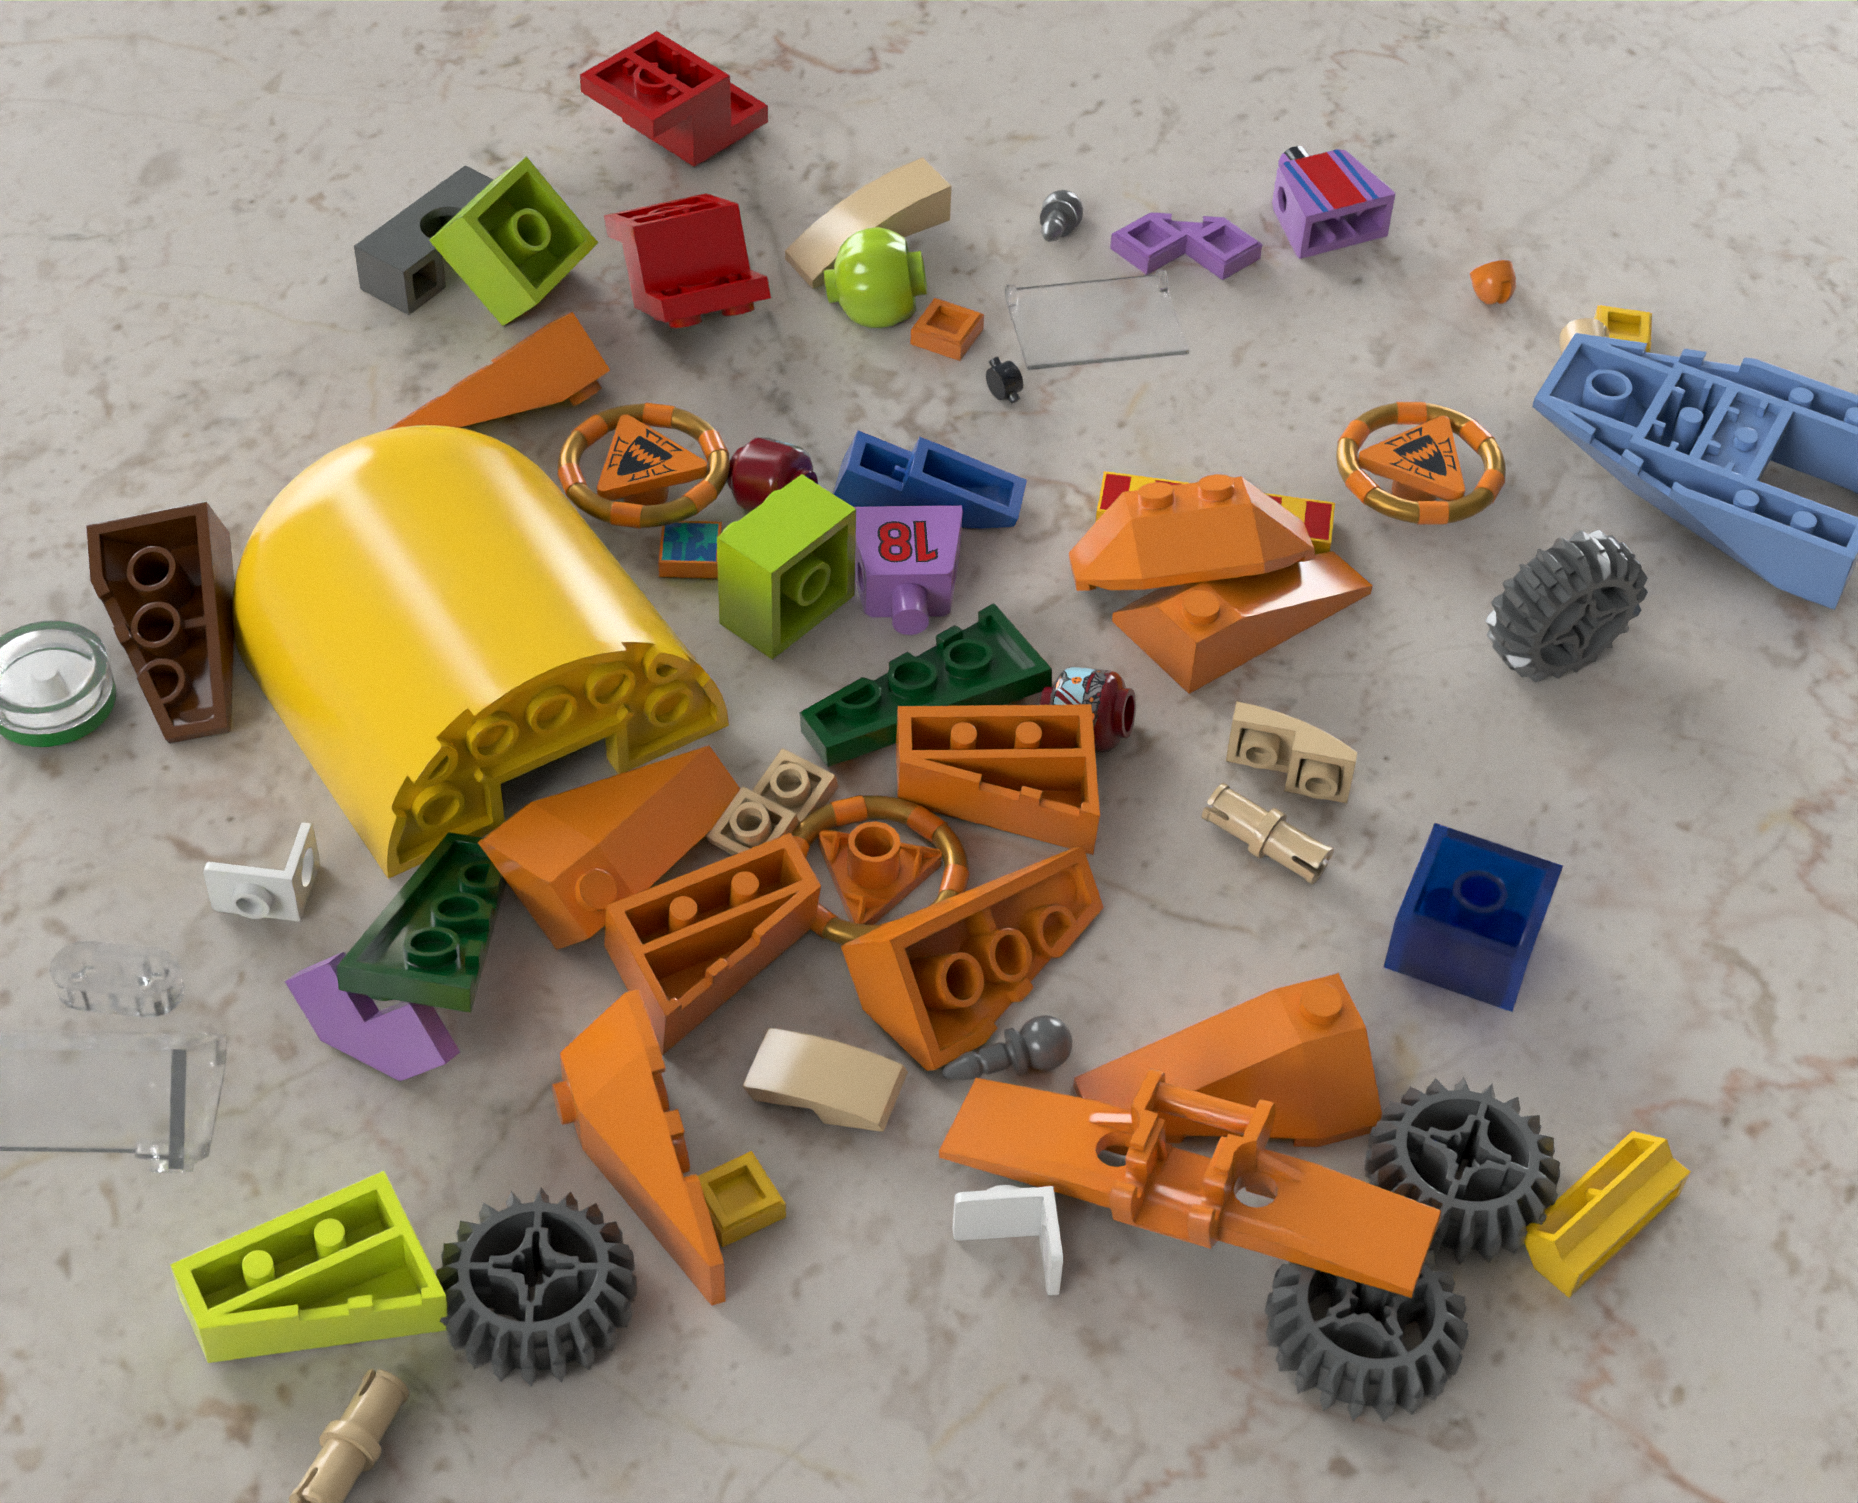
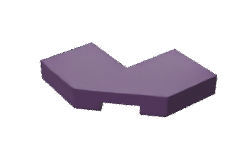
(1213, 244)
(394, 1040)

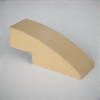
(900, 200)

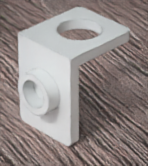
(264, 891)
(1013, 1213)

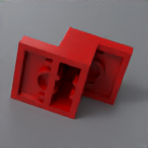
(674, 98)
(687, 259)

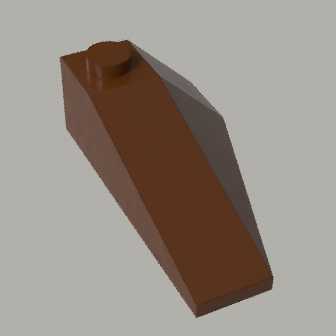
(171, 608)

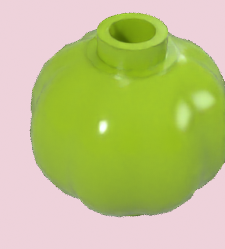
(876, 278)

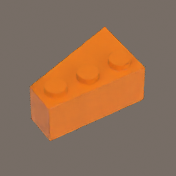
(1004, 768)

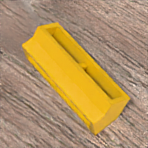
(1605, 1210)

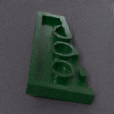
(966, 668)
(432, 933)

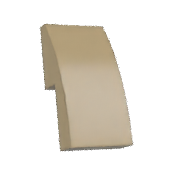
(1314, 760)
(776, 804)
(831, 1077)

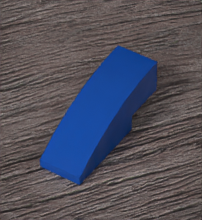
(930, 475)

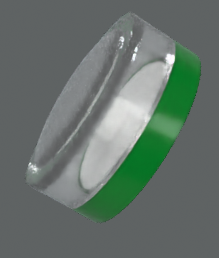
(53, 683)

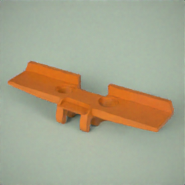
(1315, 1215)

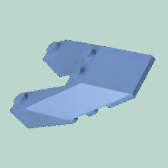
(1699, 441)

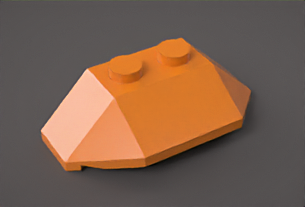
(1188, 536)

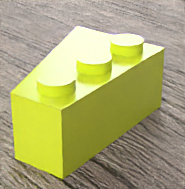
(313, 1279)

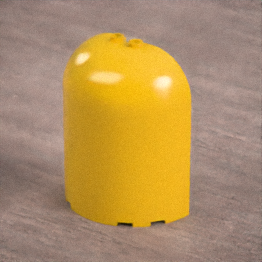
(448, 627)

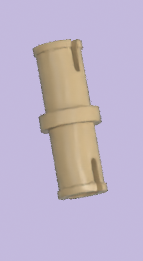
(1267, 833)
(353, 1440)

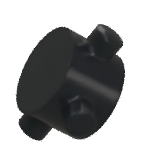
(1004, 380)

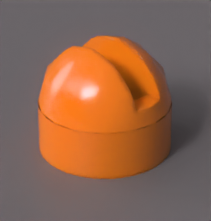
(1494, 281)

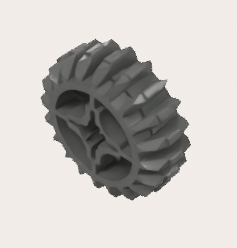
(1566, 605)
(1507, 1174)
(572, 1307)
(1358, 1345)

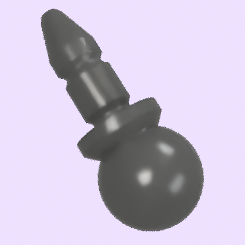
(1060, 214)
(1041, 1043)

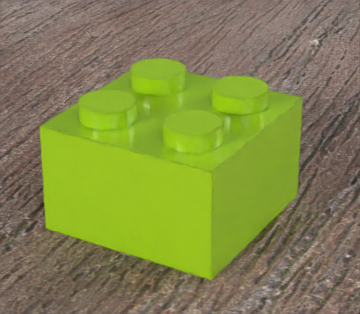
(514, 241)
(786, 565)

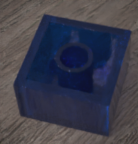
(1472, 916)

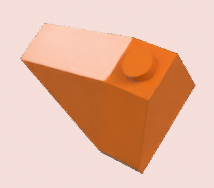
(535, 373)
(1221, 624)
(607, 839)
(960, 963)
(1285, 1047)
(625, 1126)

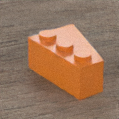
(710, 932)

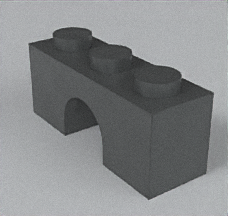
(398, 258)

